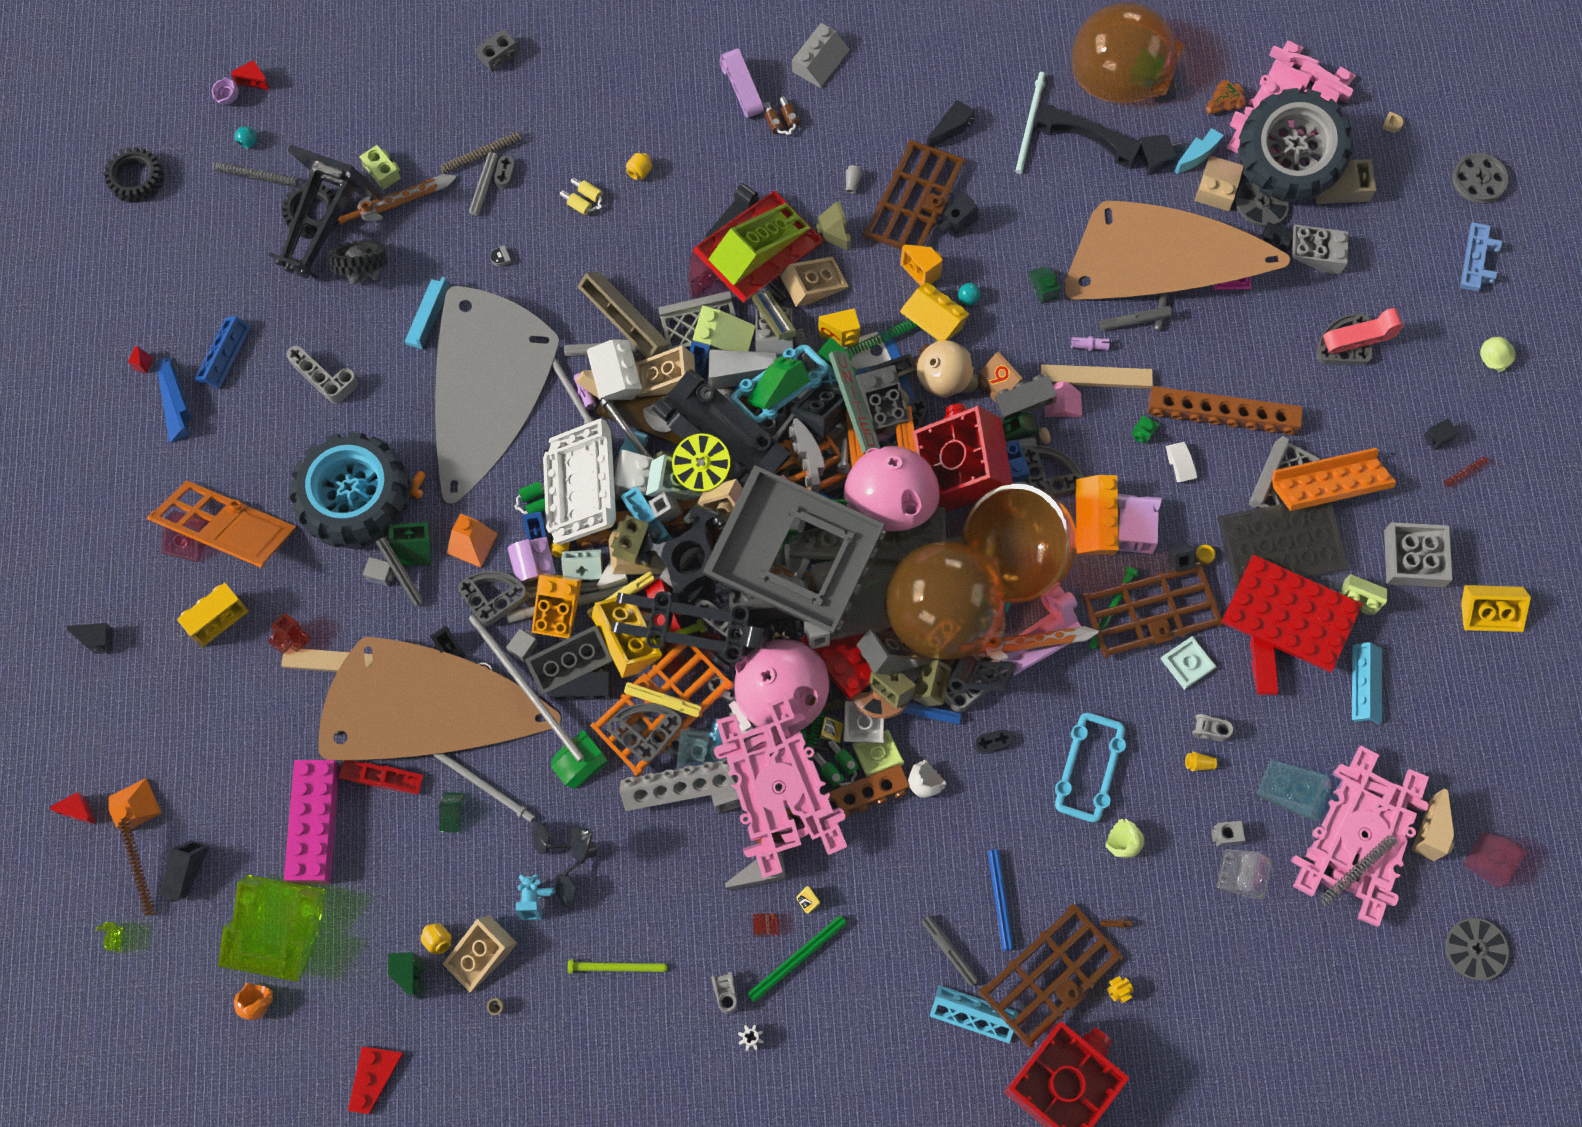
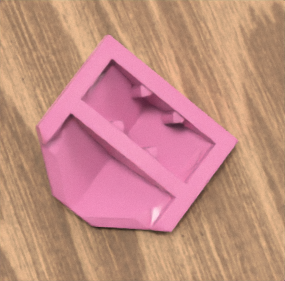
(1067, 402)

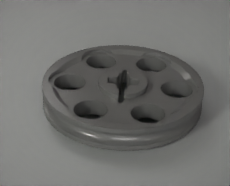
(1485, 173)

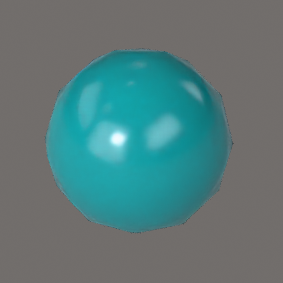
(246, 137)
(969, 294)

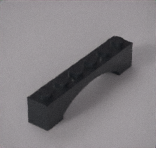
(1055, 120)

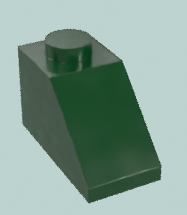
(1045, 284)
(1019, 426)

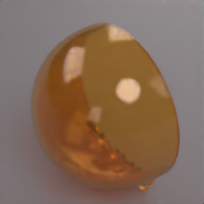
(1125, 53)
(1027, 535)
(946, 600)

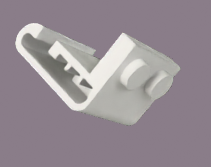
(630, 471)

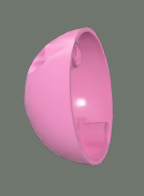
(886, 480)
(793, 672)

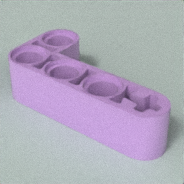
(734, 65)

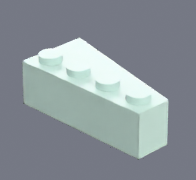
(664, 480)

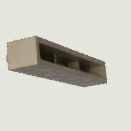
(623, 314)

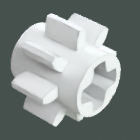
(753, 1043)

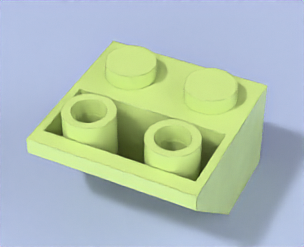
(1365, 592)

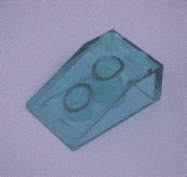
(697, 747)
(1295, 789)

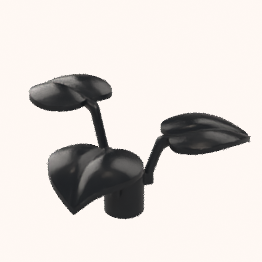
(582, 849)

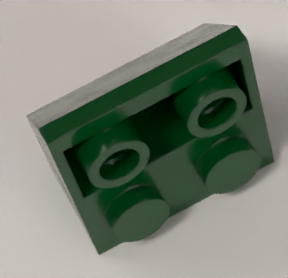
(411, 543)
(406, 972)

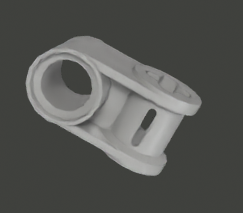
(1210, 728)
(724, 989)

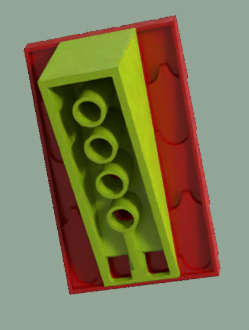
(758, 245)

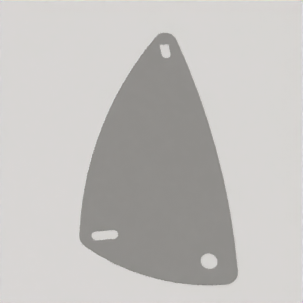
(484, 382)

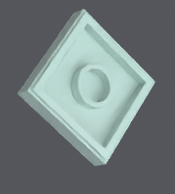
(1188, 662)

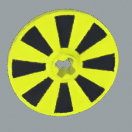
(702, 477)

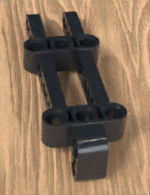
(751, 636)

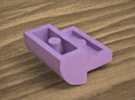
(531, 559)

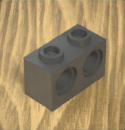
(496, 49)

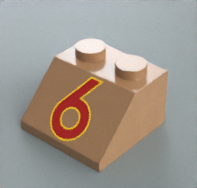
(998, 376)

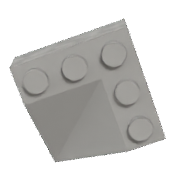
(1418, 555)

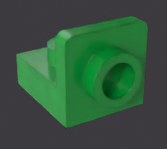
(1144, 429)

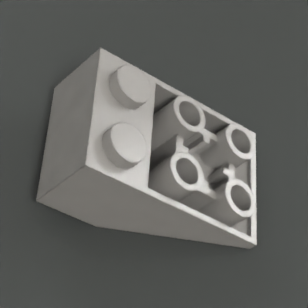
(1320, 248)
(766, 339)

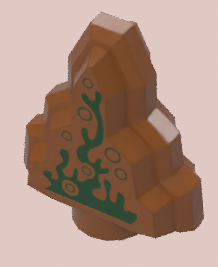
(1226, 98)

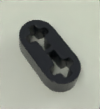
(994, 746)

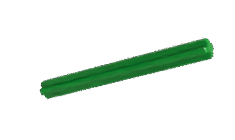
(797, 958)

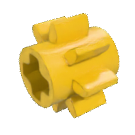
(1120, 989)

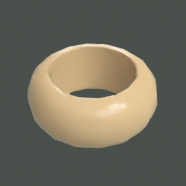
(1044, 435)

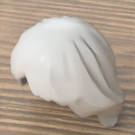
(925, 780)

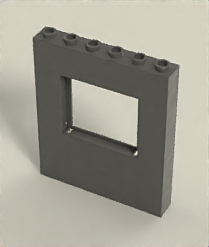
(756, 535)

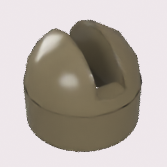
(493, 1009)

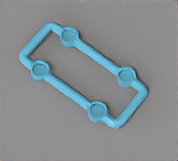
(747, 386)
(1063, 787)

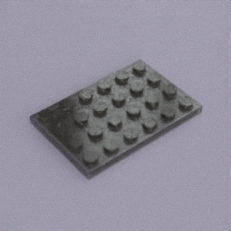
(1296, 540)

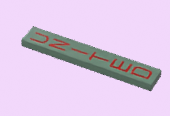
(854, 401)

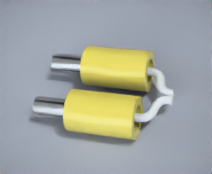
(587, 190)

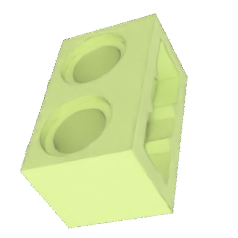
(378, 168)

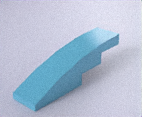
(642, 510)

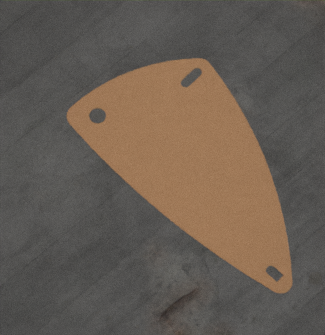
(1162, 252)
(420, 704)

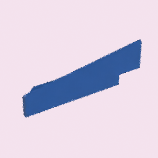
(174, 402)

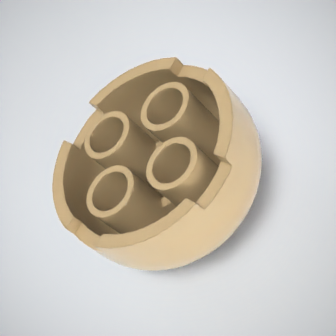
(945, 368)

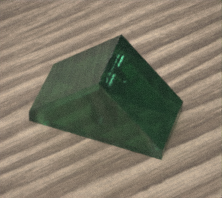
(451, 812)

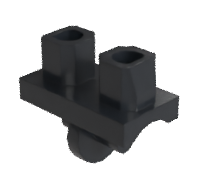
(1278, 235)

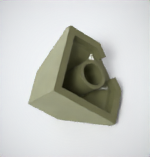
(833, 226)

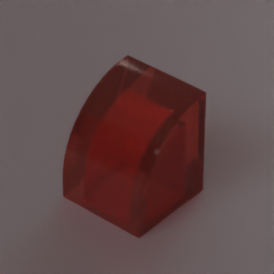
(765, 925)

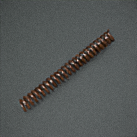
(137, 871)

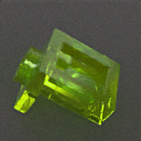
(113, 938)

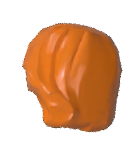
(253, 1001)

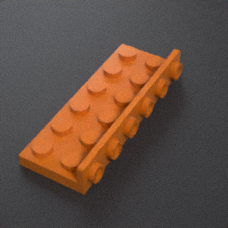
(1331, 479)

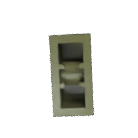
(893, 688)

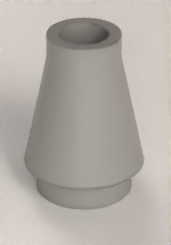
(853, 178)

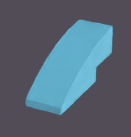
(1199, 151)

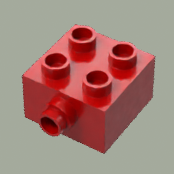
(965, 454)
(1067, 1079)

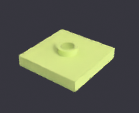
(878, 756)

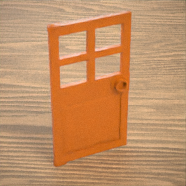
(233, 530)

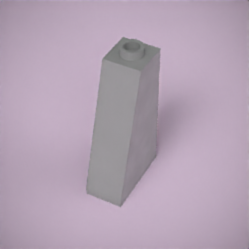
(731, 367)

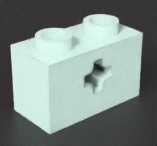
(591, 561)

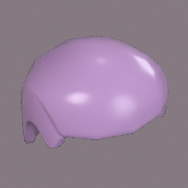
(225, 91)

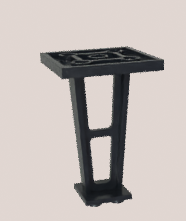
(321, 170)

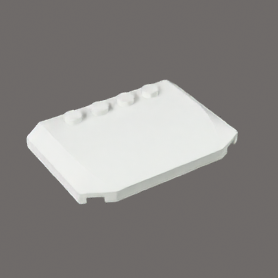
(579, 482)

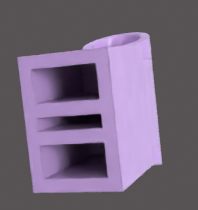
(1138, 523)

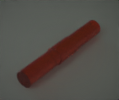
(1466, 471)

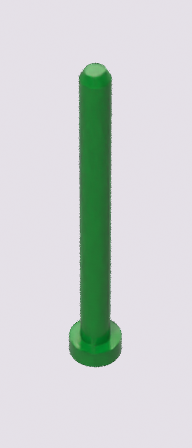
(1130, 574)

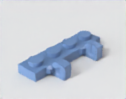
(1477, 246)

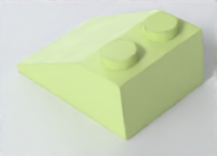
(723, 330)

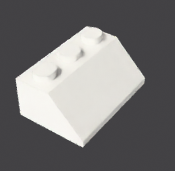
(614, 370)

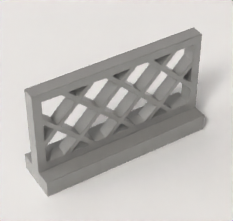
(691, 308)
(1273, 463)

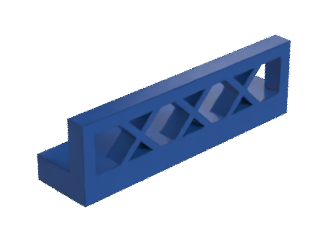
(223, 352)

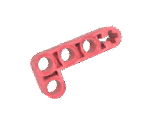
(1365, 333)

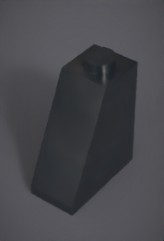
(182, 870)

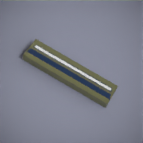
(774, 315)

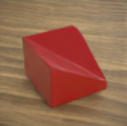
(140, 360)

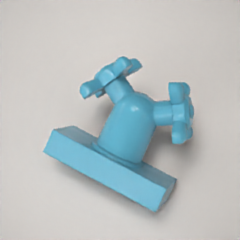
(528, 907)

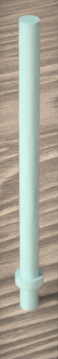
(1039, 84)

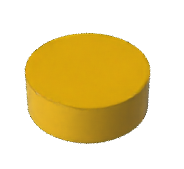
(1205, 554)

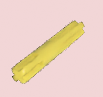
(631, 588)
(662, 699)

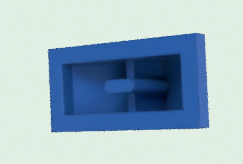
(701, 357)
(534, 525)

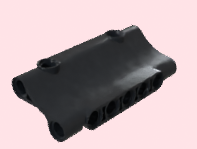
(691, 413)

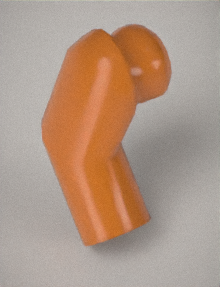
(416, 482)

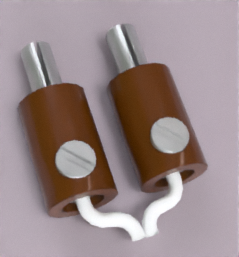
(774, 120)

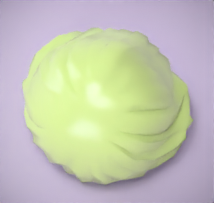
(1497, 353)
(1125, 839)

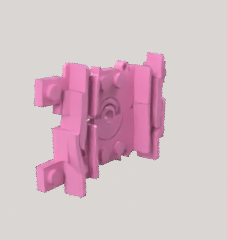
(1285, 77)
(757, 780)
(1369, 806)

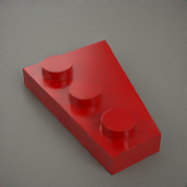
(371, 1076)

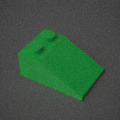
(778, 381)

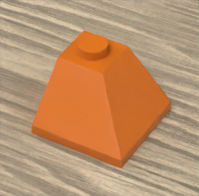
(471, 541)
(135, 803)

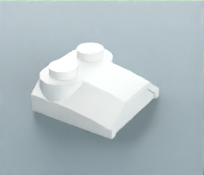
(861, 727)

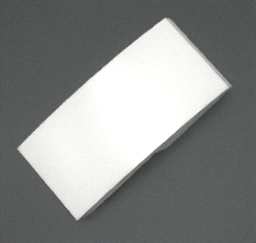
(1181, 459)

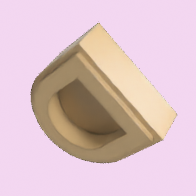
(1393, 122)

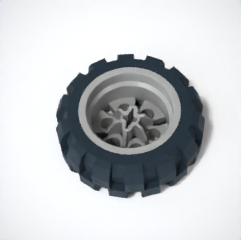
(1309, 114)

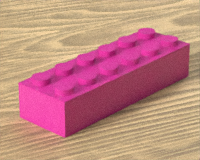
(312, 822)

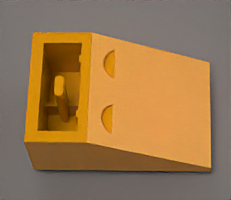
(556, 605)

